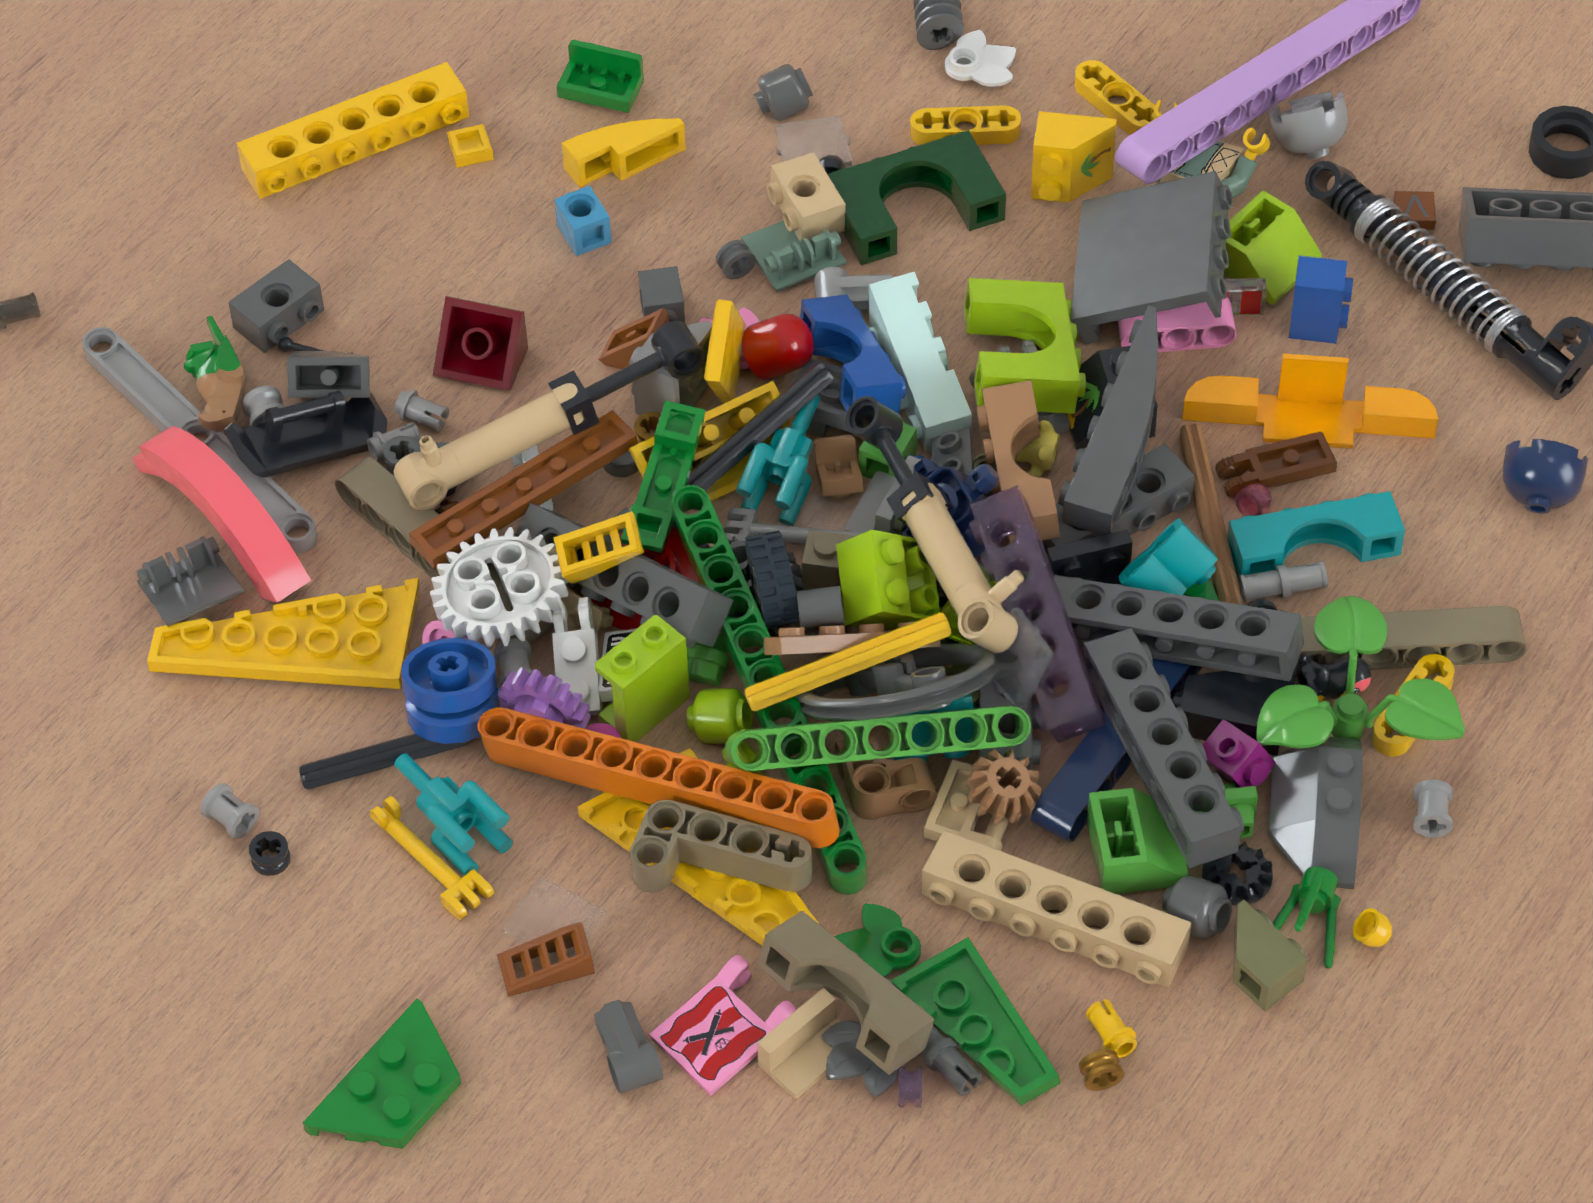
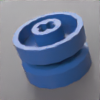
(449, 689)

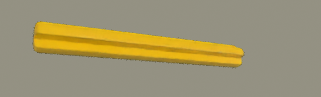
(847, 661)

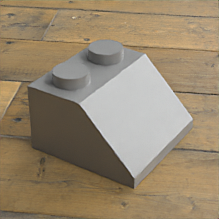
(659, 385)

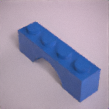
(844, 336)

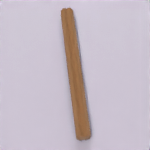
(1210, 513)

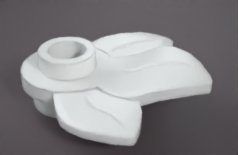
(980, 61)

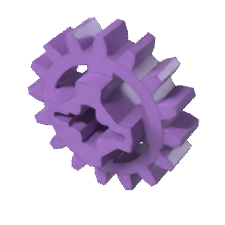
(543, 698)

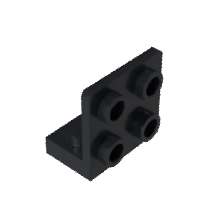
(1093, 558)

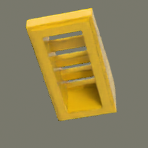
(568, 543)

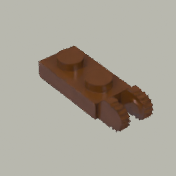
(1278, 463)

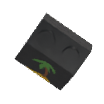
(1098, 372)

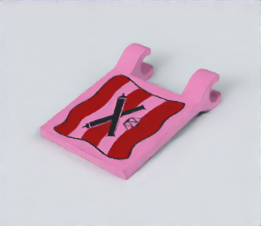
(716, 1030)

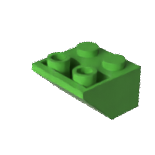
(1132, 842)

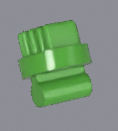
(708, 663)

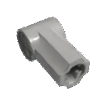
(836, 281)

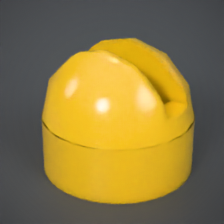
(1372, 928)

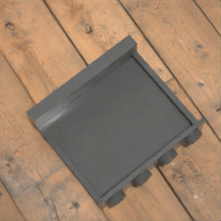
(1151, 249)

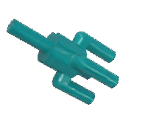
(783, 465)
(455, 812)

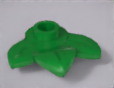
(879, 936)

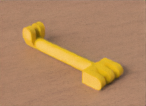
(457, 887)

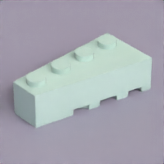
(905, 332)

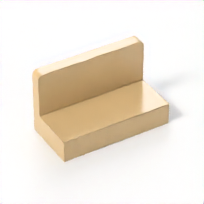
(795, 1049)

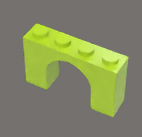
(1032, 313)

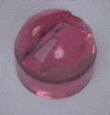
(1253, 500)

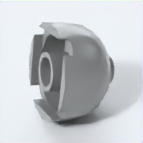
(1311, 124)

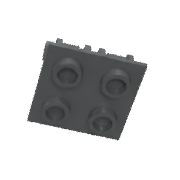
(189, 584)

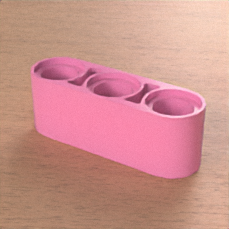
(1188, 328)

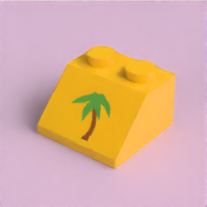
(1071, 155)

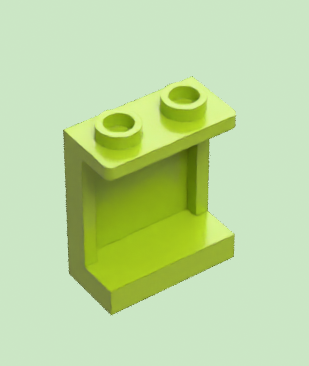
(646, 678)

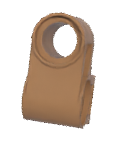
(897, 784)

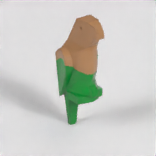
(217, 378)

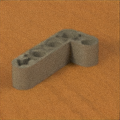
(779, 862)

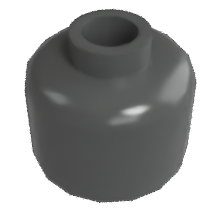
(783, 92)
(1199, 903)

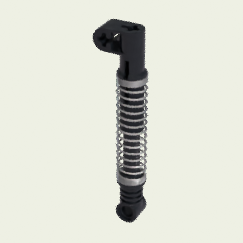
(1373, 218)

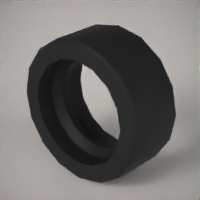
(1557, 161)

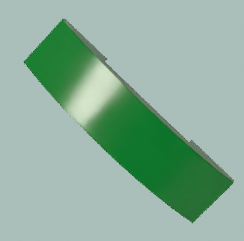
(666, 472)

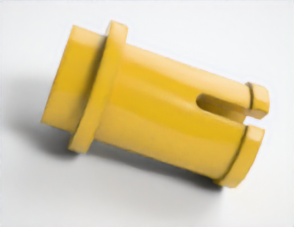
(1111, 1028)

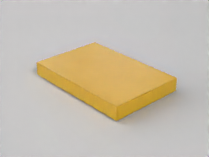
(725, 350)

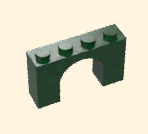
(945, 165)

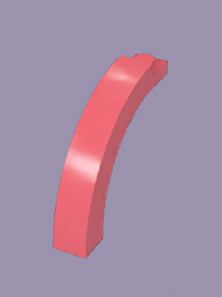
(229, 507)

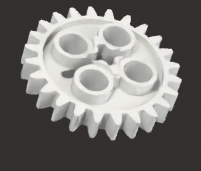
(469, 598)

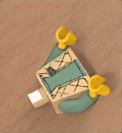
(1227, 160)

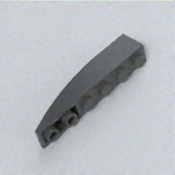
(1116, 437)

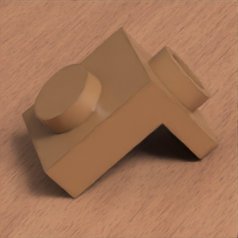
(837, 466)

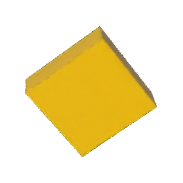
(470, 145)

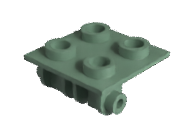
(787, 259)

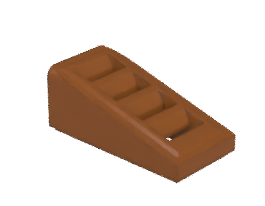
(563, 971)

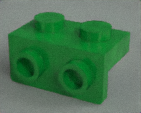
(601, 76)

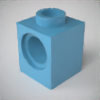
(583, 220)

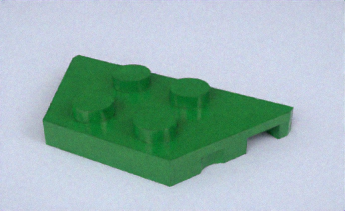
(391, 1086)

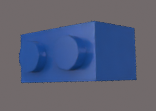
(1318, 299)

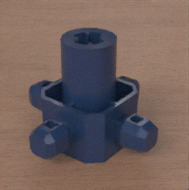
(961, 492)

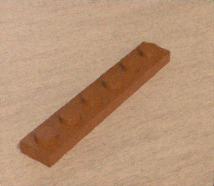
(529, 483)

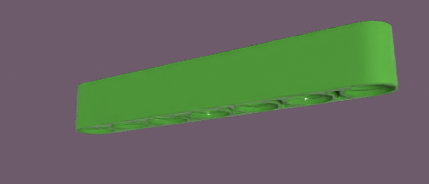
(898, 744)

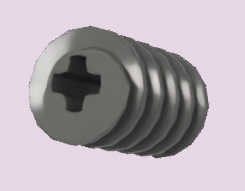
(938, 22)

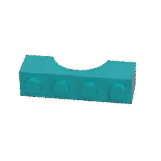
(1361, 525)

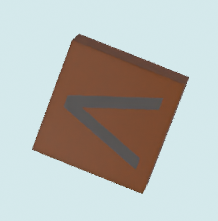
(1418, 206)

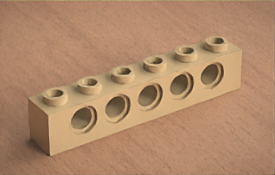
(1042, 890)

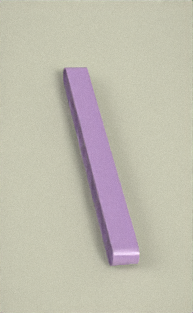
(1259, 85)

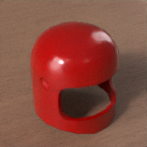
(777, 346)

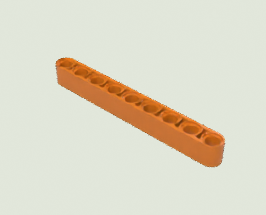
(654, 774)

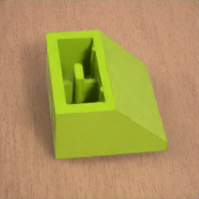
(1267, 245)
(885, 580)

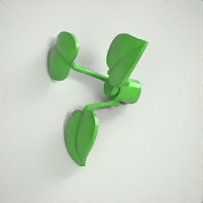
(1298, 720)

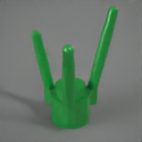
(1314, 895)

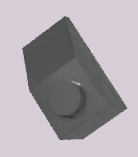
(322, 372)

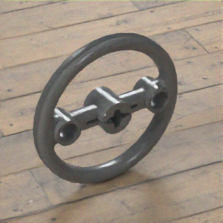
(901, 686)

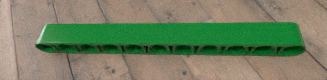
(756, 667)

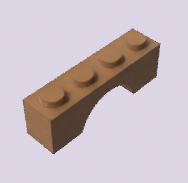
(1013, 424)

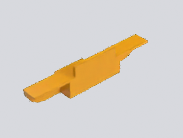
(1309, 403)

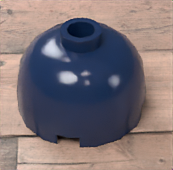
(1543, 474)

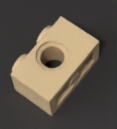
(806, 197)

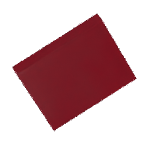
(480, 343)

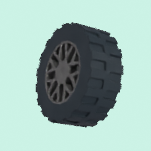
(772, 579)

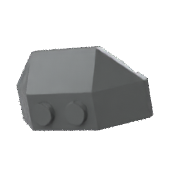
(1318, 806)

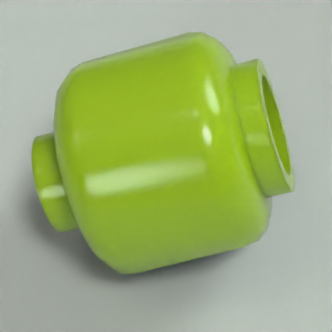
(719, 715)

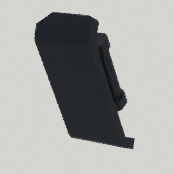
(307, 433)

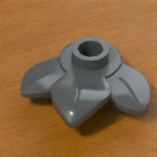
(848, 1062)

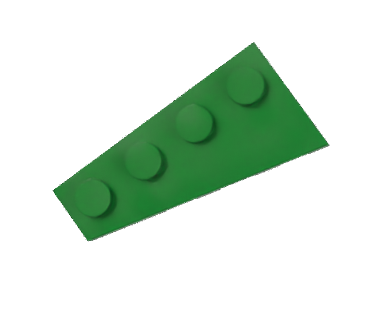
(980, 1019)

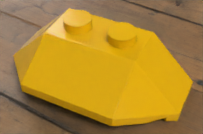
(717, 428)

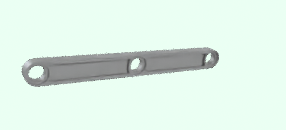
(168, 407)

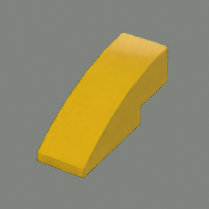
(622, 149)

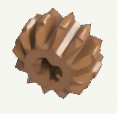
(1010, 801)

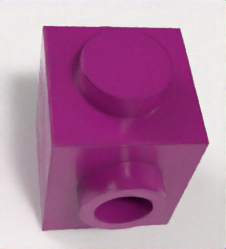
(1237, 756)

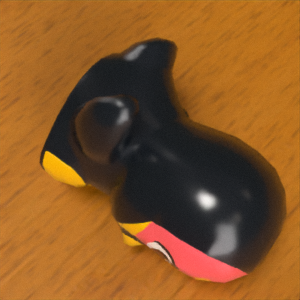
(1331, 678)

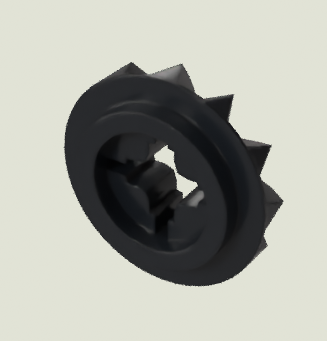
(1257, 876)

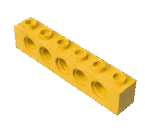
(353, 130)

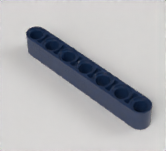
(1094, 767)

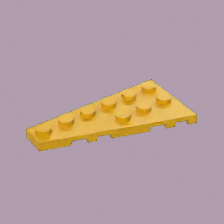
(305, 640)
(743, 903)

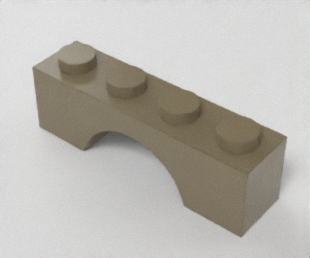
(807, 956)

